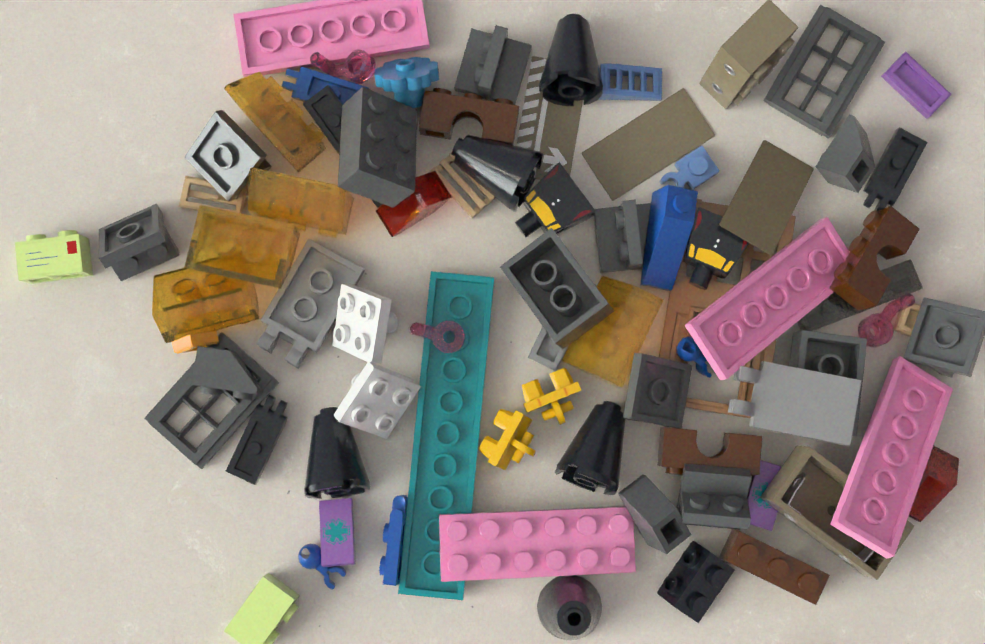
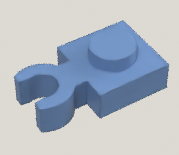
(693, 169)

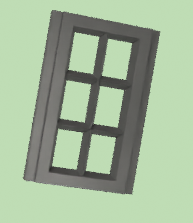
(847, 88)
(229, 424)

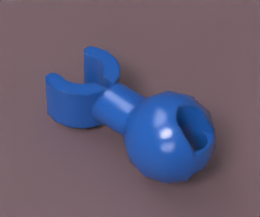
(689, 351)
(313, 561)

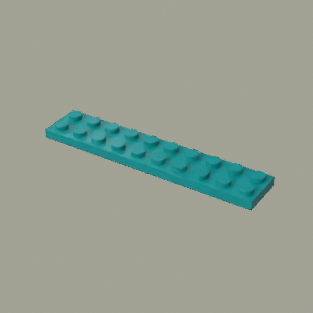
(445, 429)

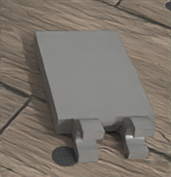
(307, 301)
(799, 402)

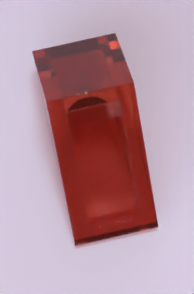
(428, 197)
(937, 481)

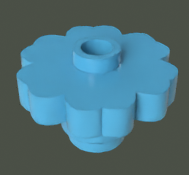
(407, 79)

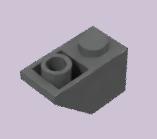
(848, 157)
(223, 370)
(654, 515)

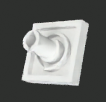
(363, 323)
(376, 400)

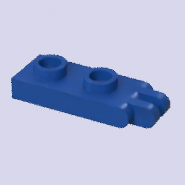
(311, 82)
(394, 536)

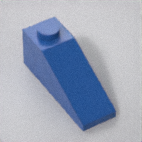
(667, 235)

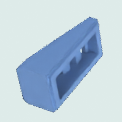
(620, 70)

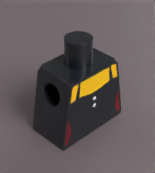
(554, 204)
(711, 249)

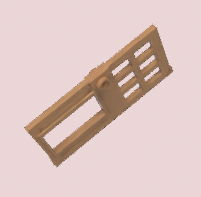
(688, 300)

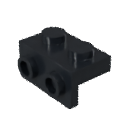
(695, 581)

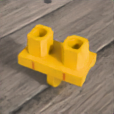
(563, 386)
(513, 441)

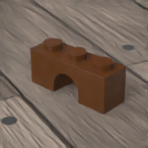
(443, 111)
(859, 277)
(680, 447)
(774, 566)

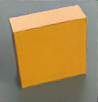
(191, 342)

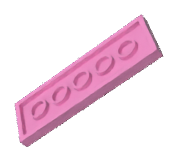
(289, 34)
(769, 299)
(892, 458)
(536, 543)

